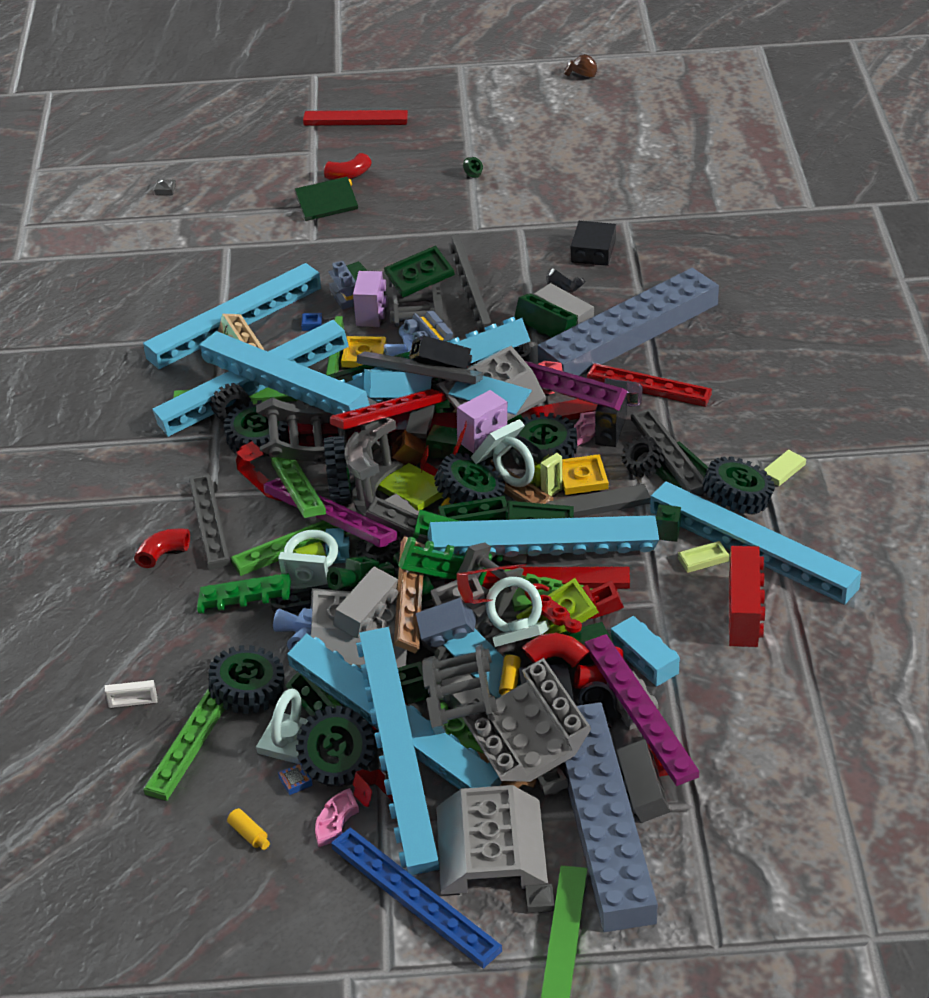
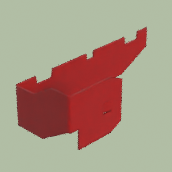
(246, 468)
(430, 469)
(464, 588)
(362, 783)

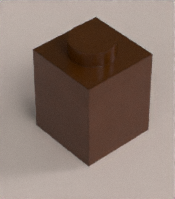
(408, 448)

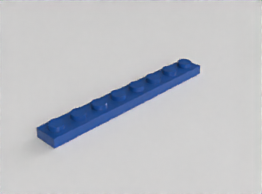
(417, 898)

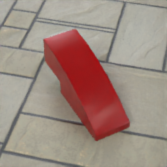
(604, 598)

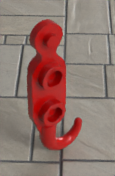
(555, 613)

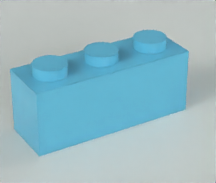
(393, 383)
(645, 651)

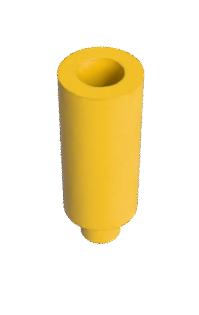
(509, 674)
(248, 829)

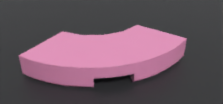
(585, 427)
(334, 815)

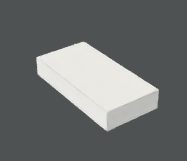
(131, 694)

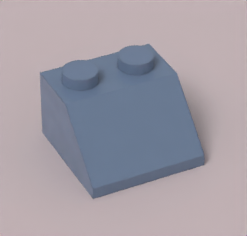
(446, 622)

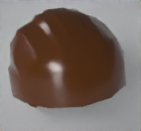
(583, 65)

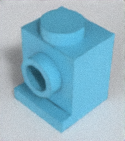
(342, 542)

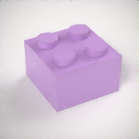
(370, 298)
(483, 416)

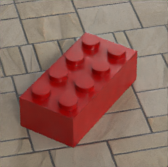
(746, 596)

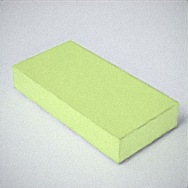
(785, 467)
(551, 474)
(703, 556)

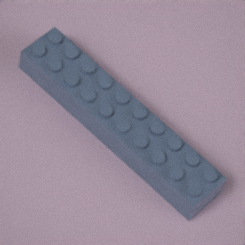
(631, 322)
(608, 830)

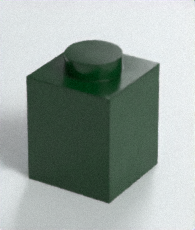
(668, 522)

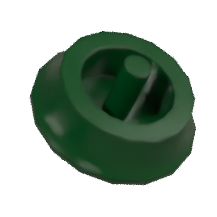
(473, 167)

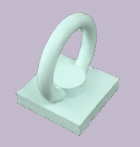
(501, 442)
(307, 569)
(521, 628)
(281, 733)

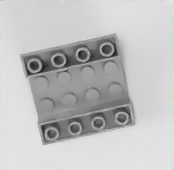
(504, 366)
(323, 611)
(532, 729)
(490, 836)

